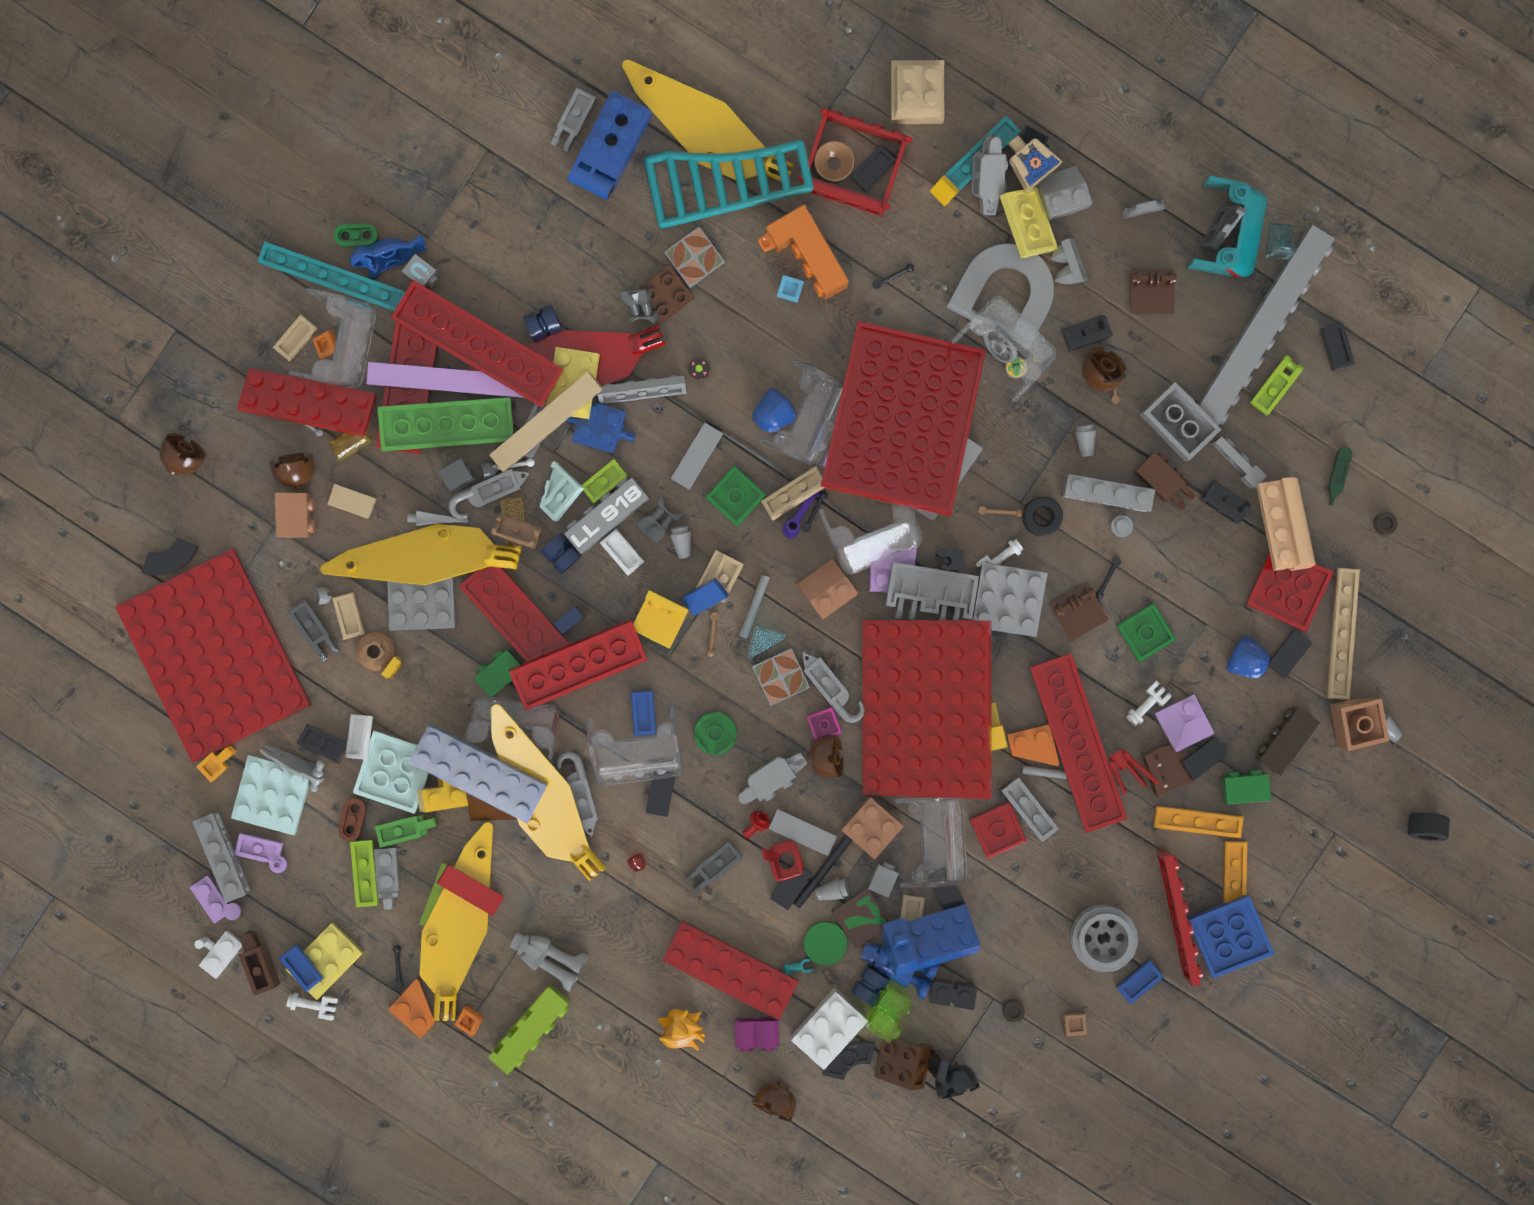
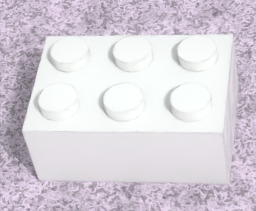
(829, 1028)

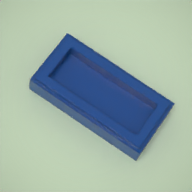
(704, 596)
(643, 713)
(301, 967)
(1139, 981)

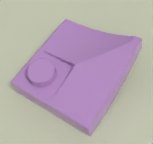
(880, 573)
(1184, 723)

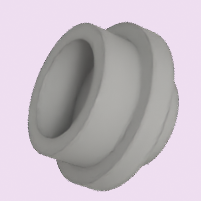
(1121, 526)

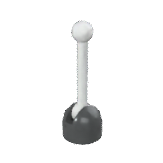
(490, 469)

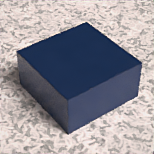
(569, 620)

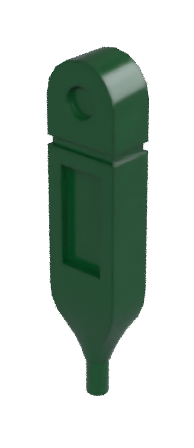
(1339, 473)

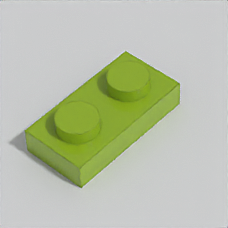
(604, 481)

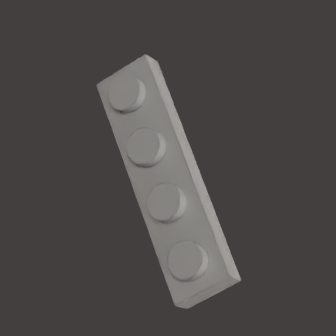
(642, 389)

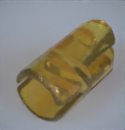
(348, 444)

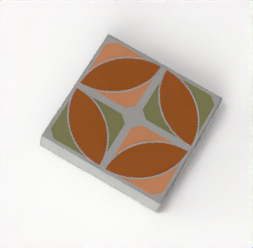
(694, 257)
(781, 677)

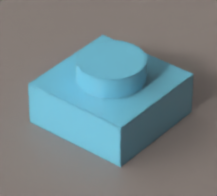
(790, 289)

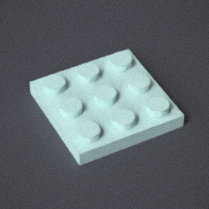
(389, 775)
(270, 796)

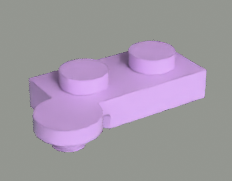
(261, 850)
(213, 902)

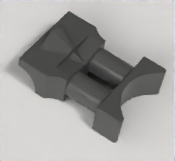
(639, 296)
(652, 527)

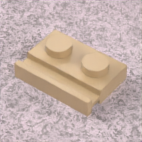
(724, 569)

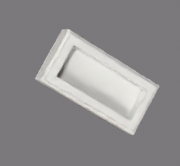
(622, 552)
(359, 736)

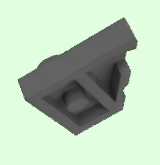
(1221, 226)

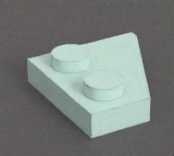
(559, 492)

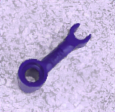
(786, 531)

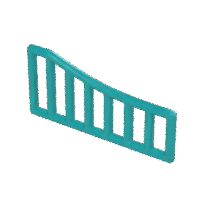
(714, 159)

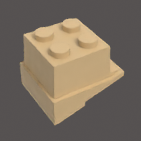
(917, 92)

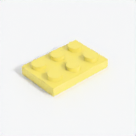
(1028, 222)
(575, 365)
(332, 954)

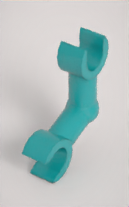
(794, 967)

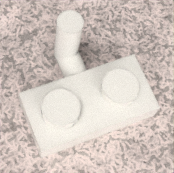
(220, 953)

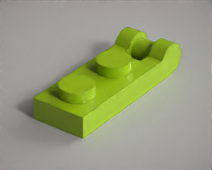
(1276, 386)

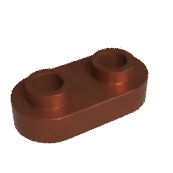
(352, 818)

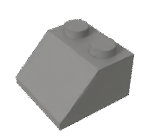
(1064, 193)

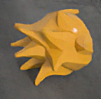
(681, 1029)

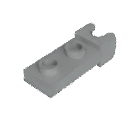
(1250, 474)

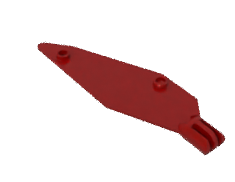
(617, 350)

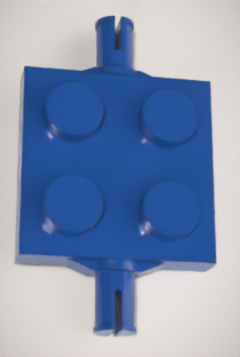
(602, 429)

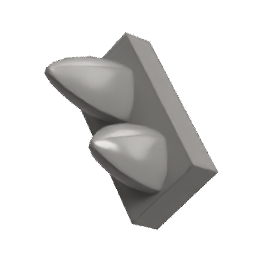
(1075, 270)

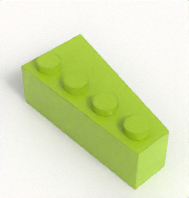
(529, 1028)

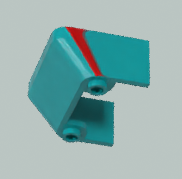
(1241, 260)

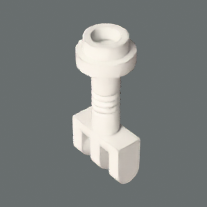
(1015, 547)
(1135, 717)
(322, 1007)

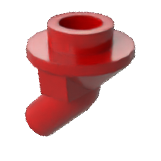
(760, 822)

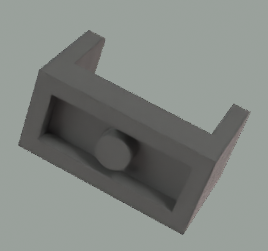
(458, 475)

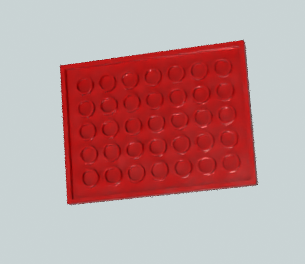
(903, 418)
(213, 655)
(927, 708)

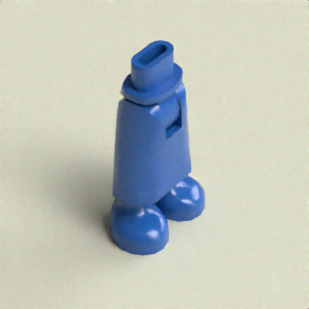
(880, 960)

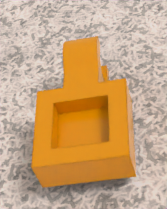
(215, 764)

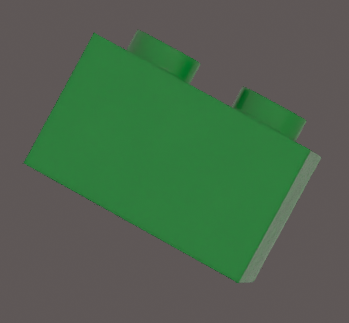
(496, 675)
(1245, 787)

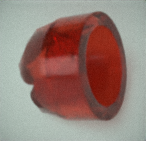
(637, 862)

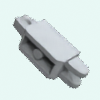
(989, 174)
(771, 777)

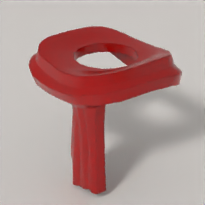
(773, 854)

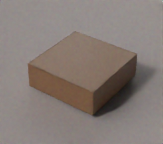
(1075, 1024)

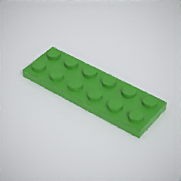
(445, 424)

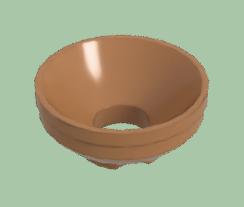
(837, 150)
(386, 646)

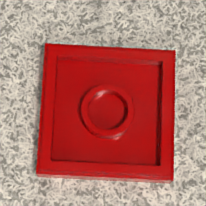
(998, 830)

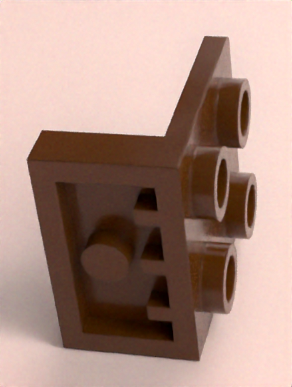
(1166, 768)
(903, 1063)

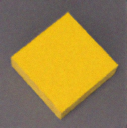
(944, 190)
(392, 667)

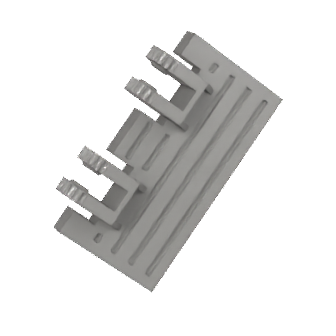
(933, 589)

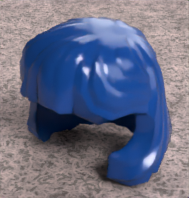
(773, 412)
(1248, 659)

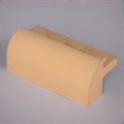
(1285, 524)

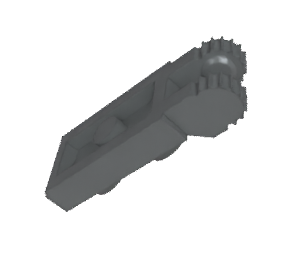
(312, 628)
(715, 865)

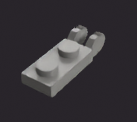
(574, 117)

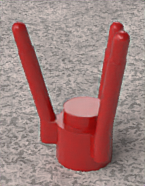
(1123, 759)

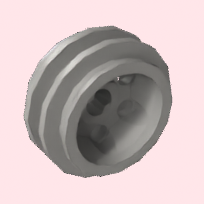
(1124, 949)

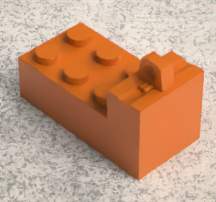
(808, 245)

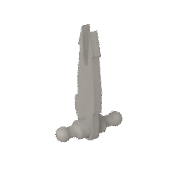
(297, 765)

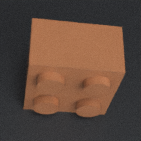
(872, 827)

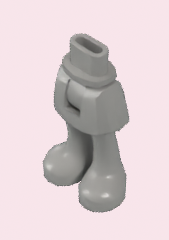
(534, 950)

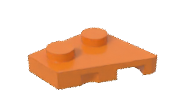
(1034, 745)
(413, 1009)

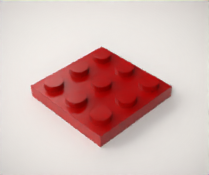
(1289, 594)

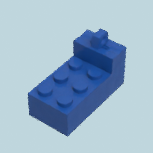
(929, 940)

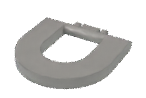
(1003, 257)

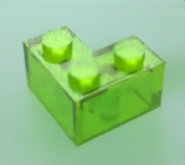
(886, 1014)

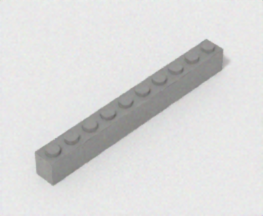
(1265, 323)

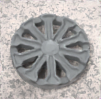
(1000, 346)

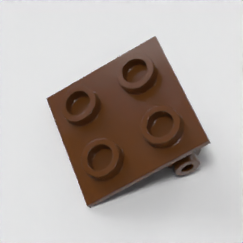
(1152, 290)
(667, 293)
(1079, 611)

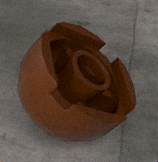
(1103, 370)
(181, 456)
(293, 470)
(825, 757)
(776, 1100)

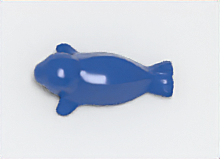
(386, 254)

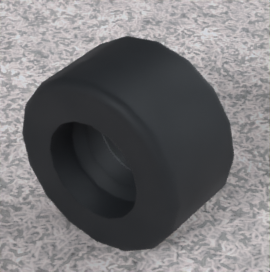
(1054, 509)
(1428, 826)

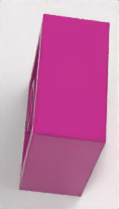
(824, 723)

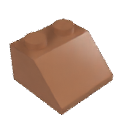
(294, 515)
(827, 589)
(1359, 723)

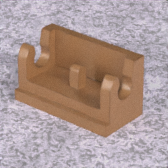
(516, 531)

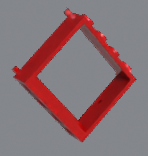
(845, 195)

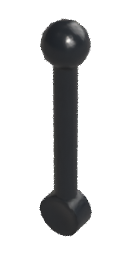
(877, 284)
(806, 527)
(1116, 562)
(399, 985)

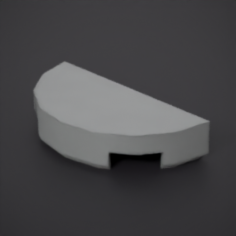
(1143, 208)

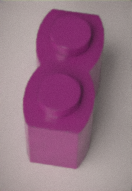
(756, 1033)

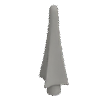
(426, 518)

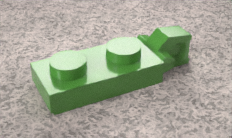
(404, 829)

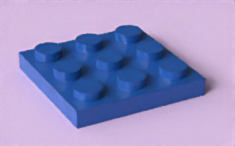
(1231, 936)

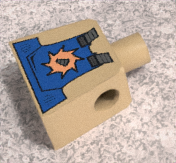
(1032, 162)

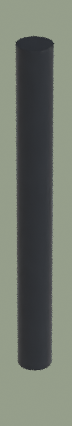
(822, 871)

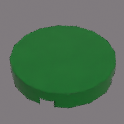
(715, 733)
(825, 943)

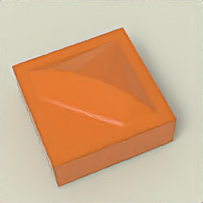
(325, 344)
(469, 1020)

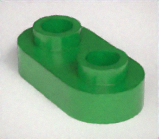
(357, 234)

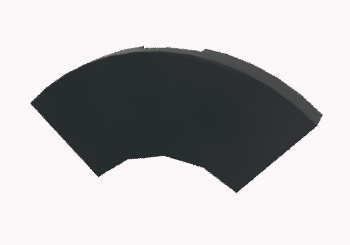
(170, 560)
(852, 1055)

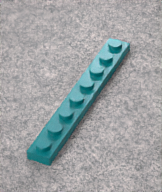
(330, 276)

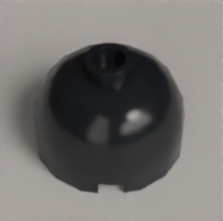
(957, 1081)

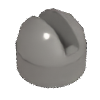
(321, 595)

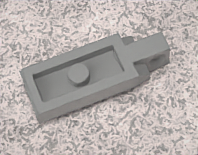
(387, 875)

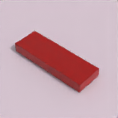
(470, 890)

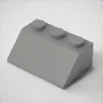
(1180, 422)

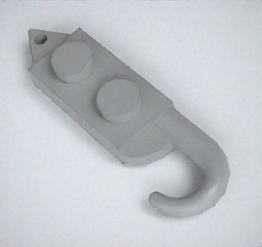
(488, 491)
(830, 687)
(581, 791)

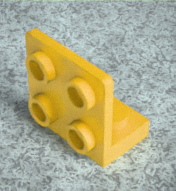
(660, 619)

